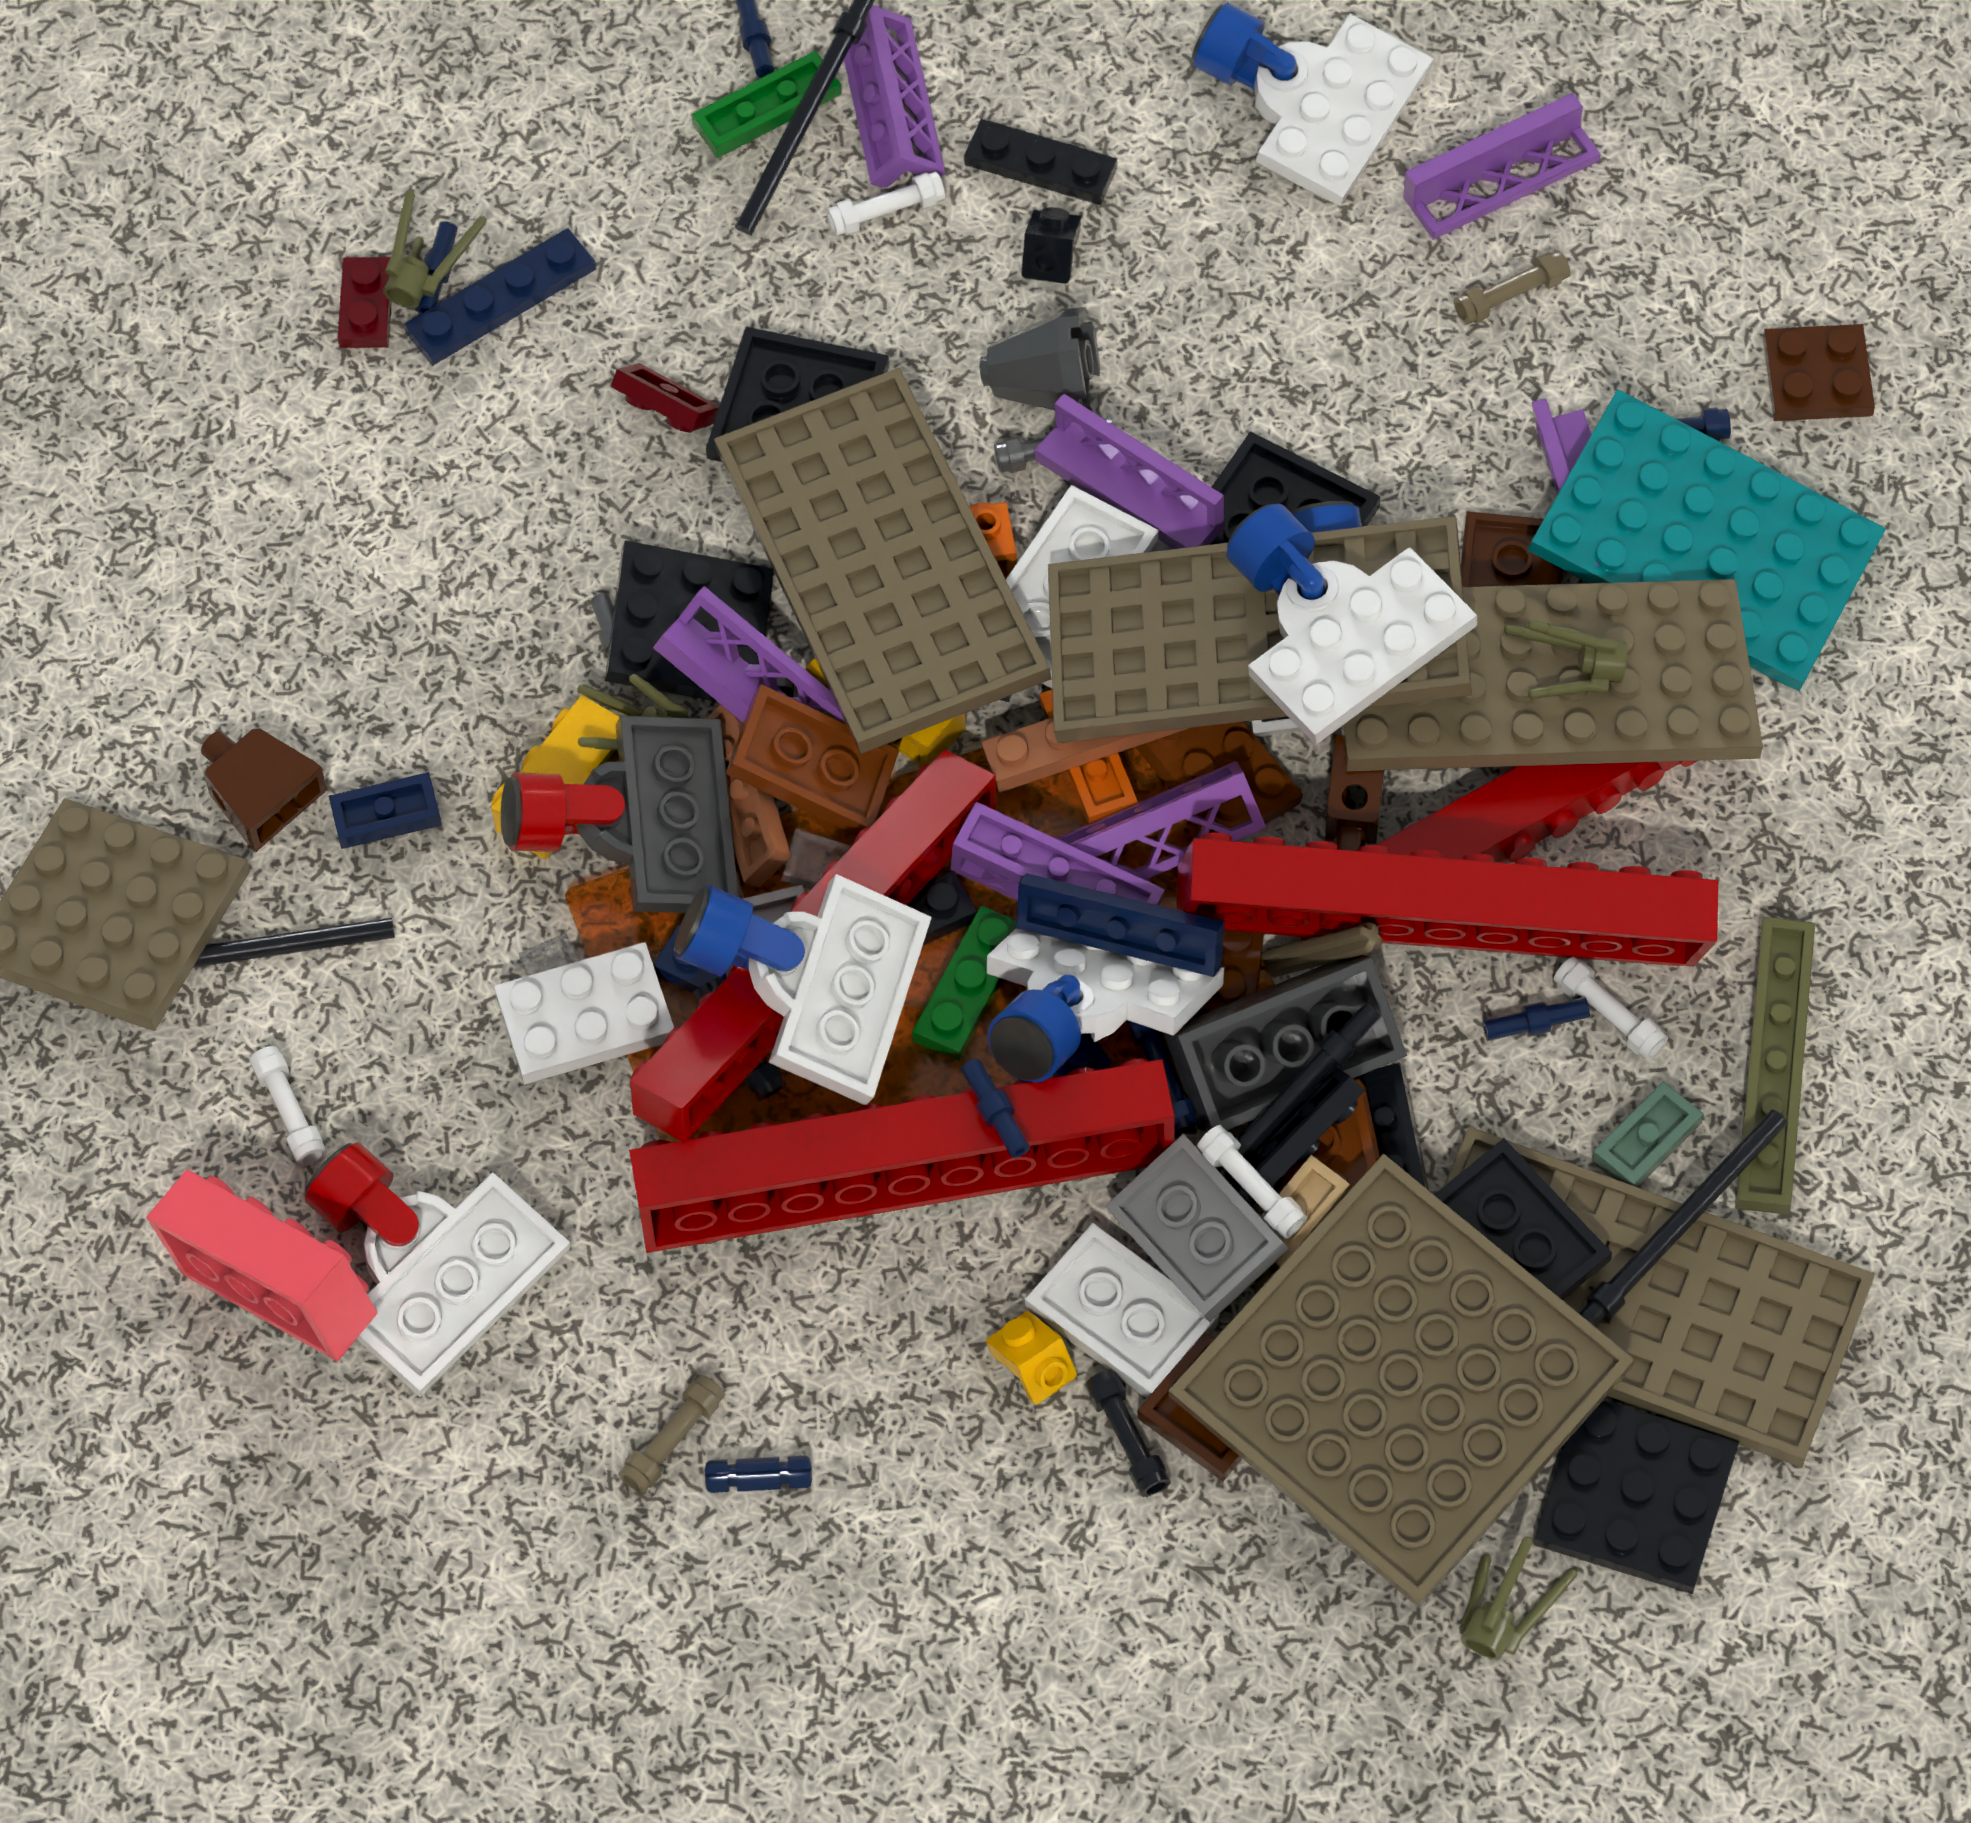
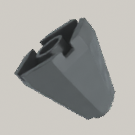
(1045, 362)

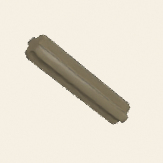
(1322, 949)

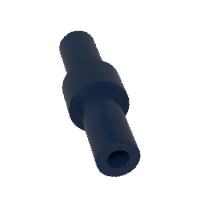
(755, 37)
(441, 247)
(1536, 1019)
(995, 1108)

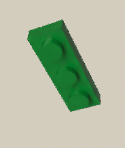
(758, 106)
(964, 988)

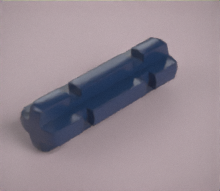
(758, 1474)

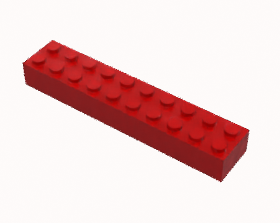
(1451, 901)
(898, 1156)

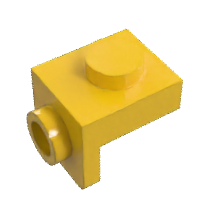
(1033, 1355)

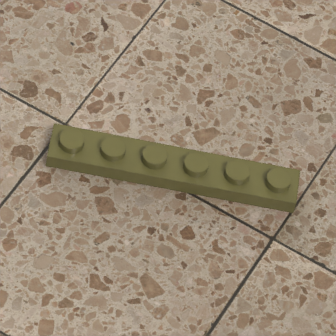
(1776, 1060)

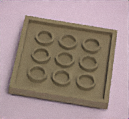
(113, 913)

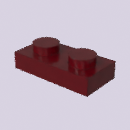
(363, 306)
(655, 392)

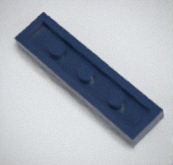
(500, 296)
(1120, 925)

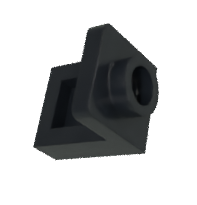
(1050, 245)

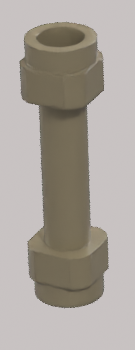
(1547, 270)
(699, 1399)

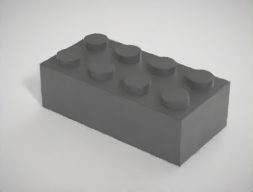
(1254, 1047)

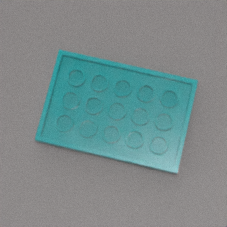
(1683, 507)

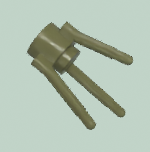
(408, 275)
(1599, 657)
(665, 708)
(1491, 1628)

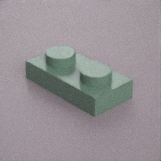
(1648, 1136)

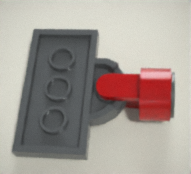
(652, 810)

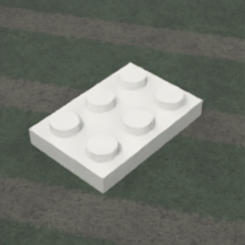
(584, 1013)
(1118, 1310)

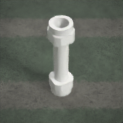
(925, 189)
(1643, 1036)
(303, 1140)
(1222, 1150)

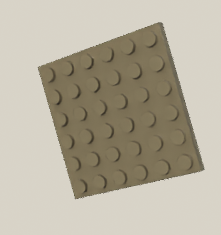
(1401, 1379)

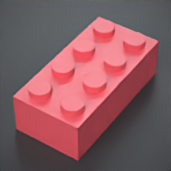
(263, 1263)

